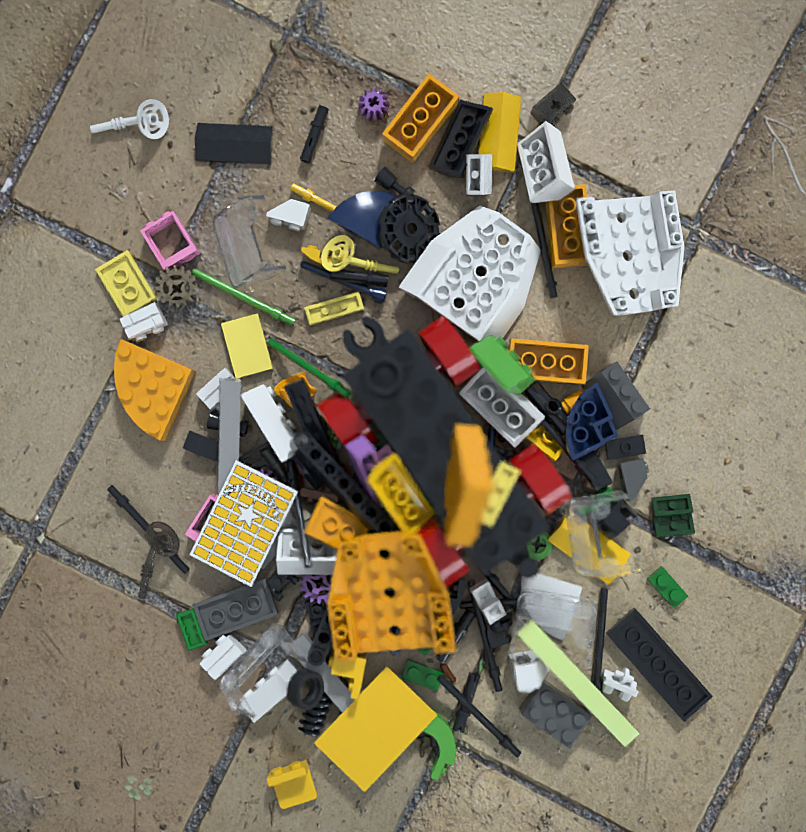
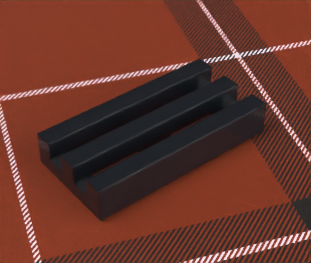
(241, 458)

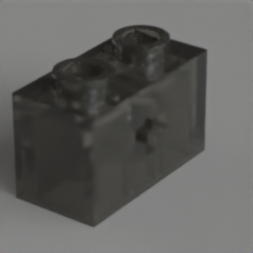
(558, 97)

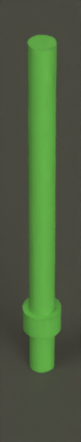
(276, 313)

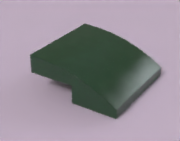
(672, 515)

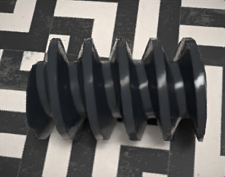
(315, 717)

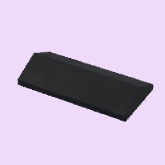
(460, 138)
(233, 143)

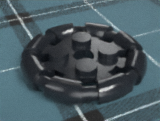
(399, 223)

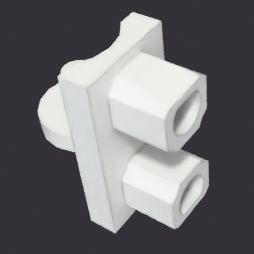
(621, 681)

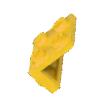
(292, 784)

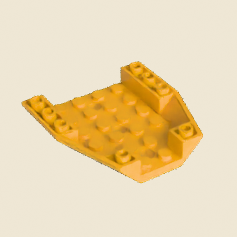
(364, 612)

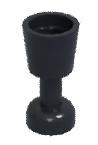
(388, 180)
(213, 422)

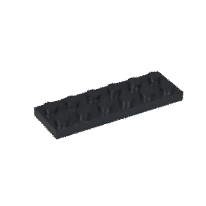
(659, 664)

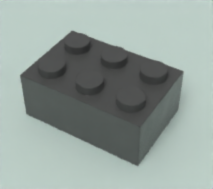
(555, 713)

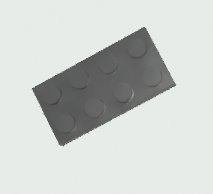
(235, 609)

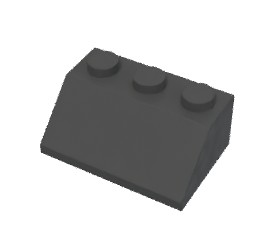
(620, 394)

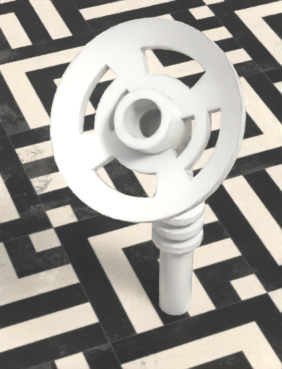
(142, 117)

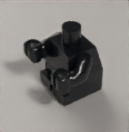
(278, 582)
(498, 633)

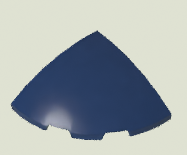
(361, 214)
(589, 423)

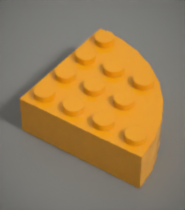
(150, 387)
(466, 485)

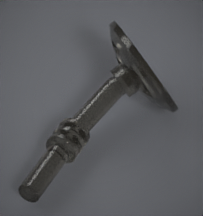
(158, 542)

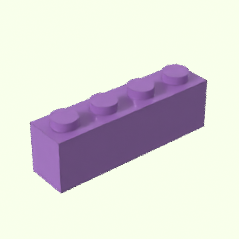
(364, 459)

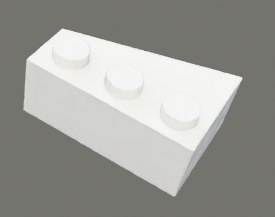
(527, 670)
(272, 689)

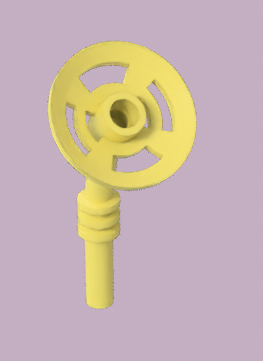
(342, 256)

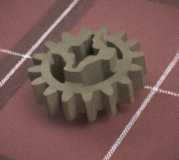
(170, 293)

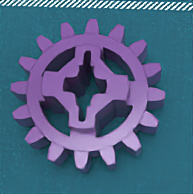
(314, 594)

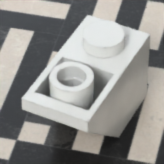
(291, 213)

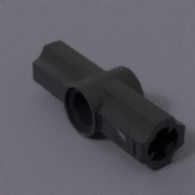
(543, 401)

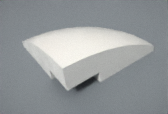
(554, 585)

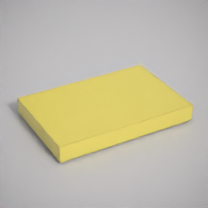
(126, 284)
(247, 346)

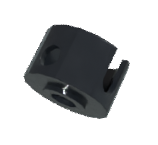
(617, 520)

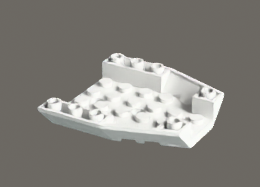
(653, 244)
(449, 272)

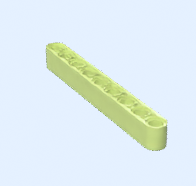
(577, 682)

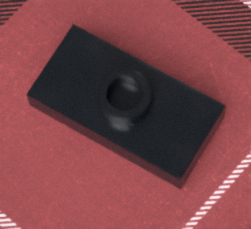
(625, 447)

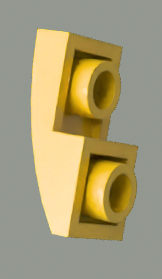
(314, 255)

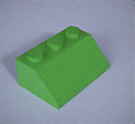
(503, 364)

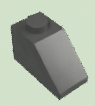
(632, 476)

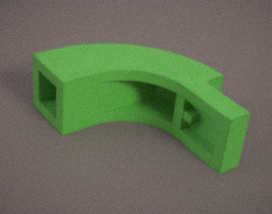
(443, 733)

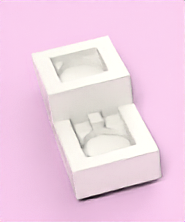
(487, 601)

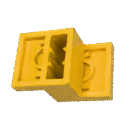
(350, 668)

